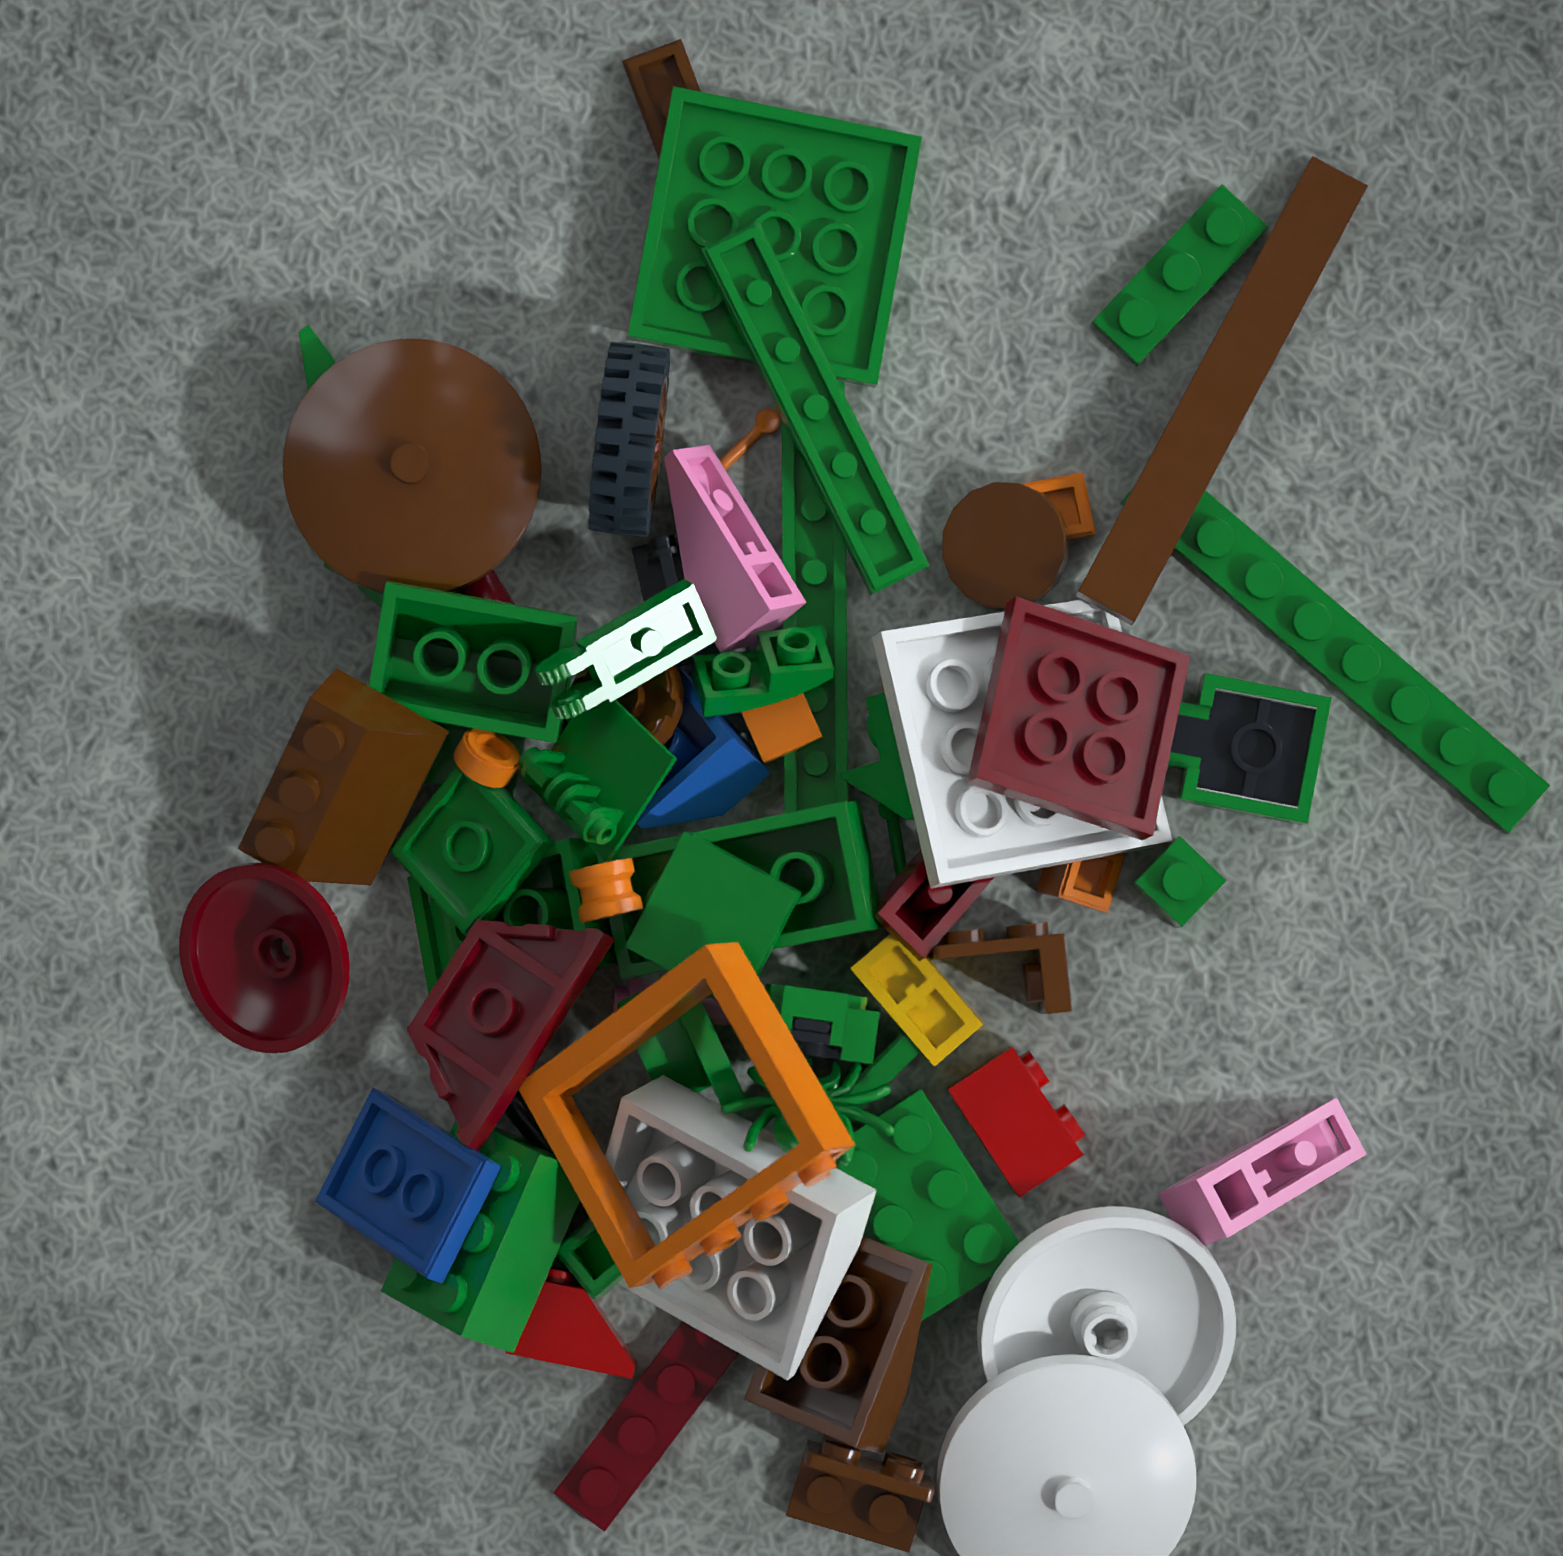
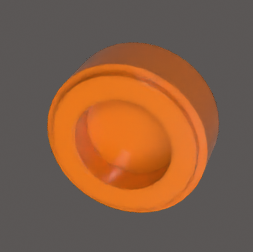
(487, 758)

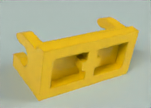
(918, 998)

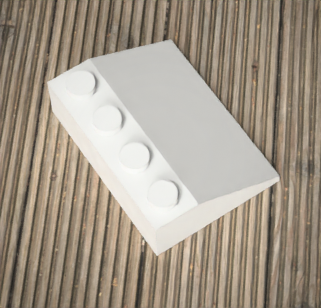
(779, 1278)

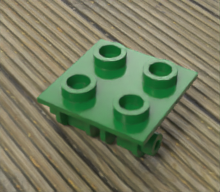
(599, 774)

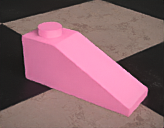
(726, 551)
(1263, 1174)

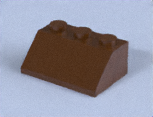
(343, 784)

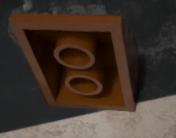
(860, 1354)

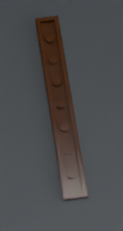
(1221, 391)

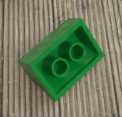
(470, 660)

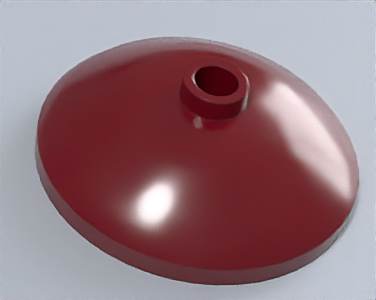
(238, 964)

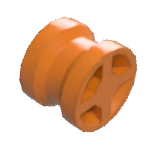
(606, 890)

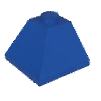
(711, 767)

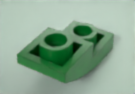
(779, 669)

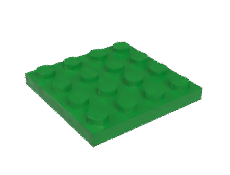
(826, 199)

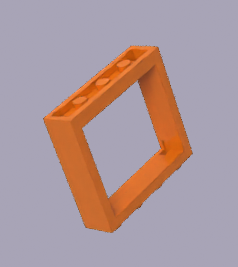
(774, 1052)

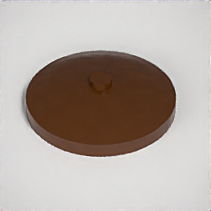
(412, 466)

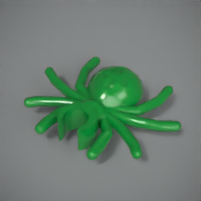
(838, 1096)

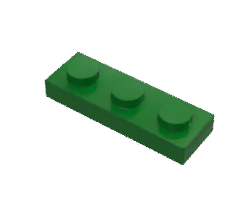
(1179, 275)

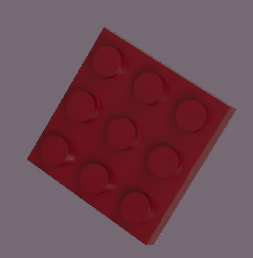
(1079, 719)

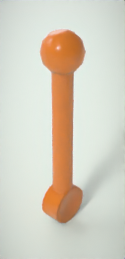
(766, 422)

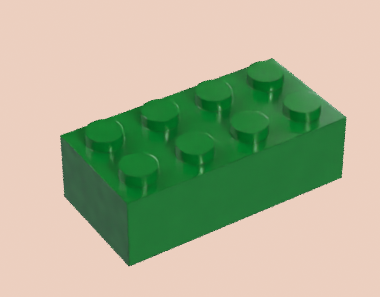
(811, 849)

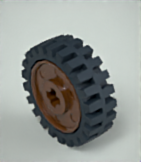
(629, 439)

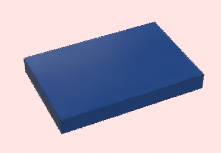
(408, 1185)

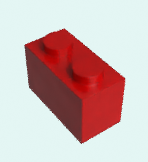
(1016, 1120)

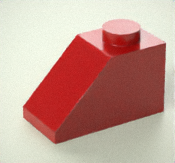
(573, 1330)

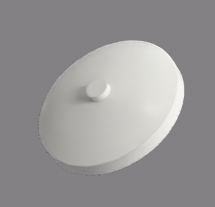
(1118, 1291)
(1066, 1464)

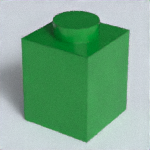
(1178, 882)

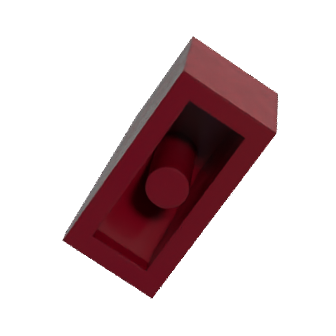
(921, 914)

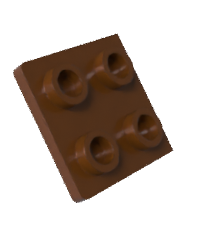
(1044, 980)
(860, 1494)

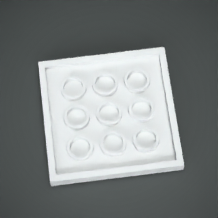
(936, 698)

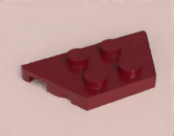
(499, 1013)

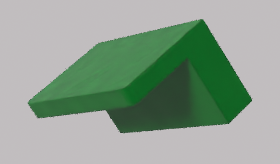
(690, 1055)

